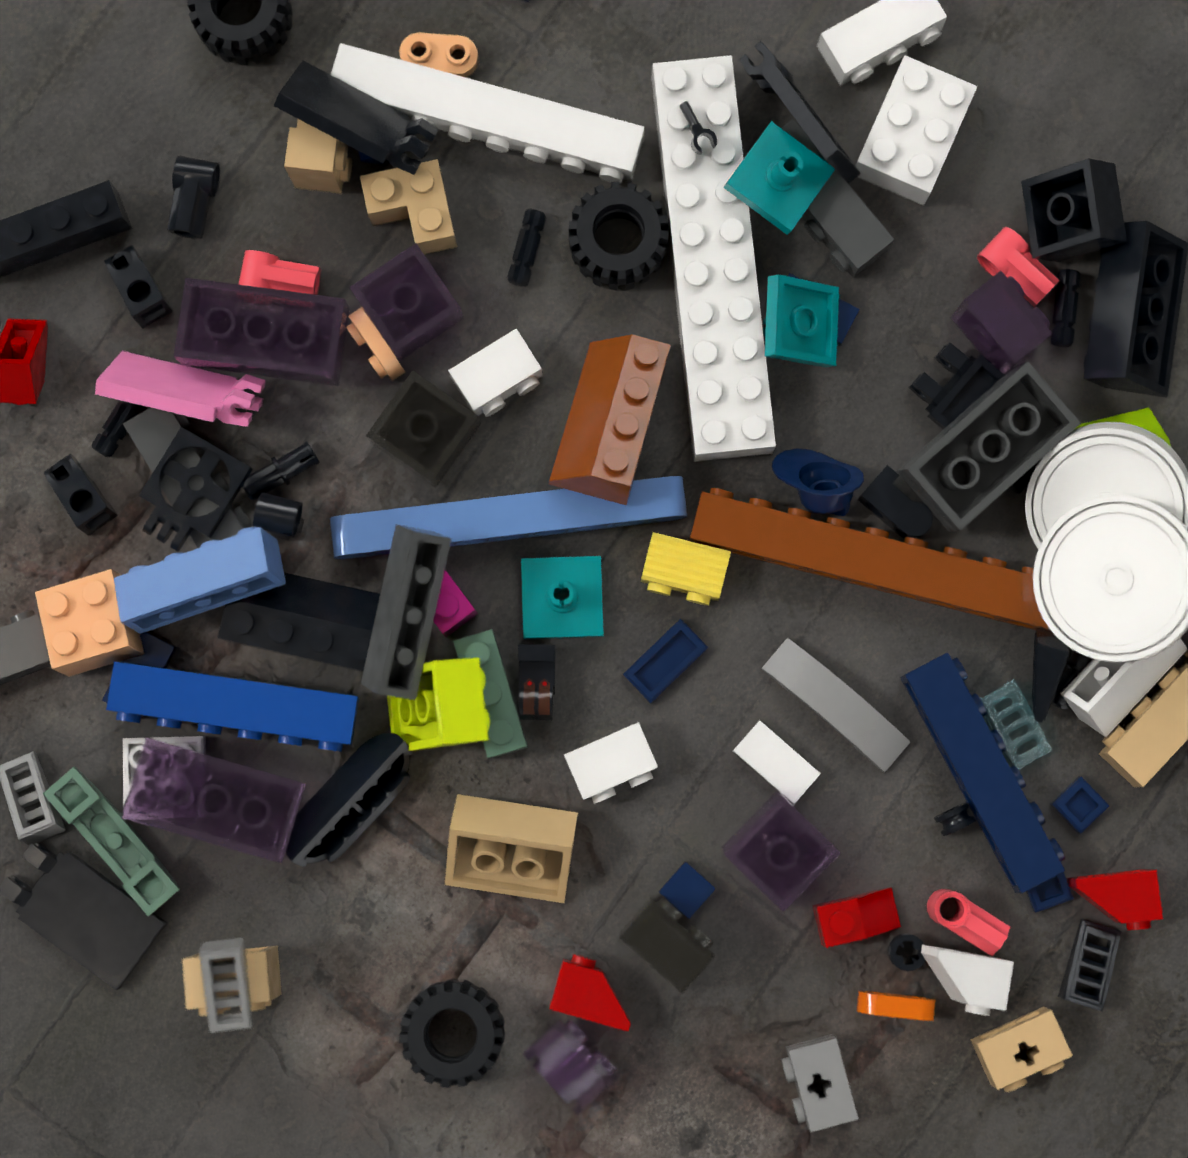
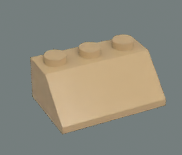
(510, 848)

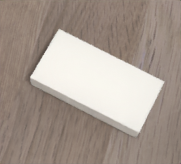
(776, 762)

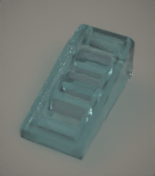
(1019, 704)

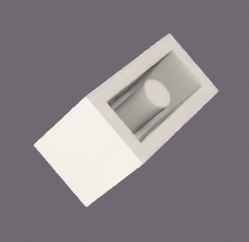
(497, 374)
(611, 762)

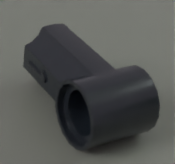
(193, 185)
(278, 516)

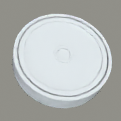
(1101, 463)
(1114, 579)

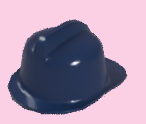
(819, 479)

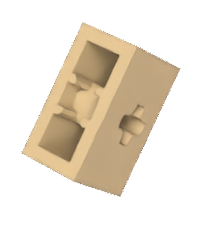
(998, 1047)

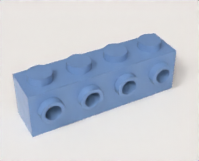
(199, 580)

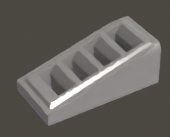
(53, 821)
(225, 949)

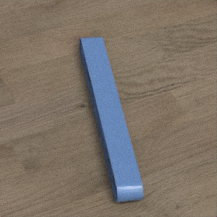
(510, 517)

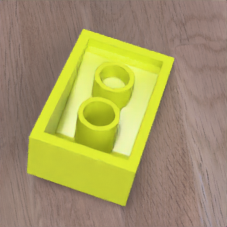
(446, 707)

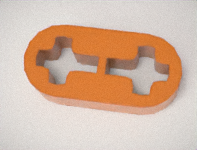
(896, 1005)

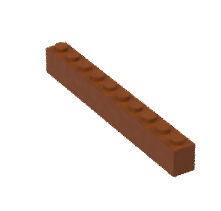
(867, 558)

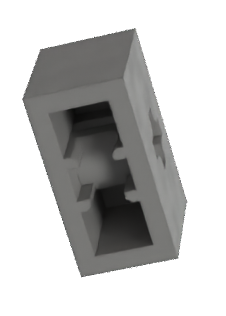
(836, 1102)

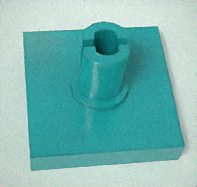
(779, 178)
(801, 321)
(562, 597)

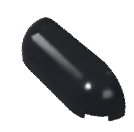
(350, 800)

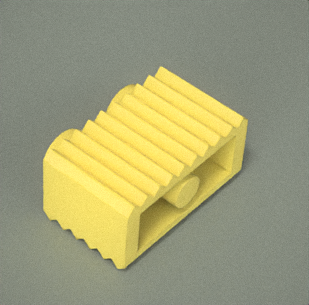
(685, 568)

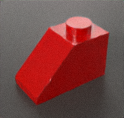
(22, 360)
(1123, 896)
(856, 917)
(588, 994)

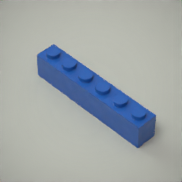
(232, 703)

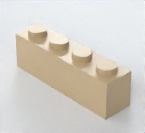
(1154, 731)

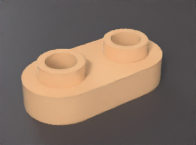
(439, 51)
(383, 359)

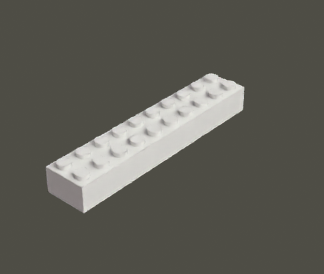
(713, 263)

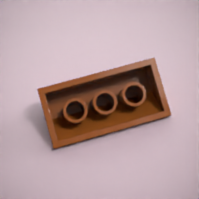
(610, 417)

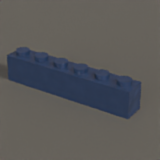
(983, 773)

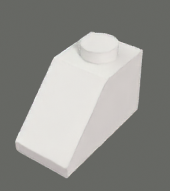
(971, 978)

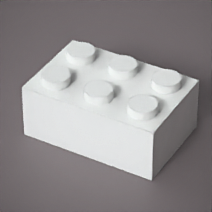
(914, 130)

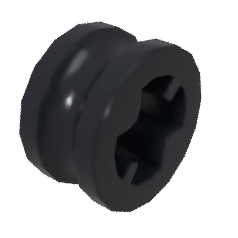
(954, 819)
(897, 960)

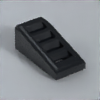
(1048, 664)
(1105, 968)

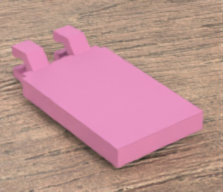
(180, 389)

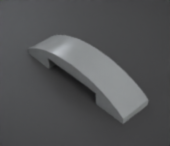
(836, 704)

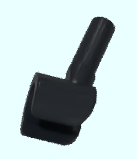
(696, 128)

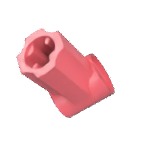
(1012, 256)
(270, 272)
(969, 922)

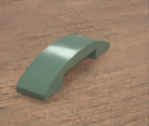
(113, 840)

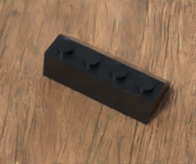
(1137, 311)
(305, 621)

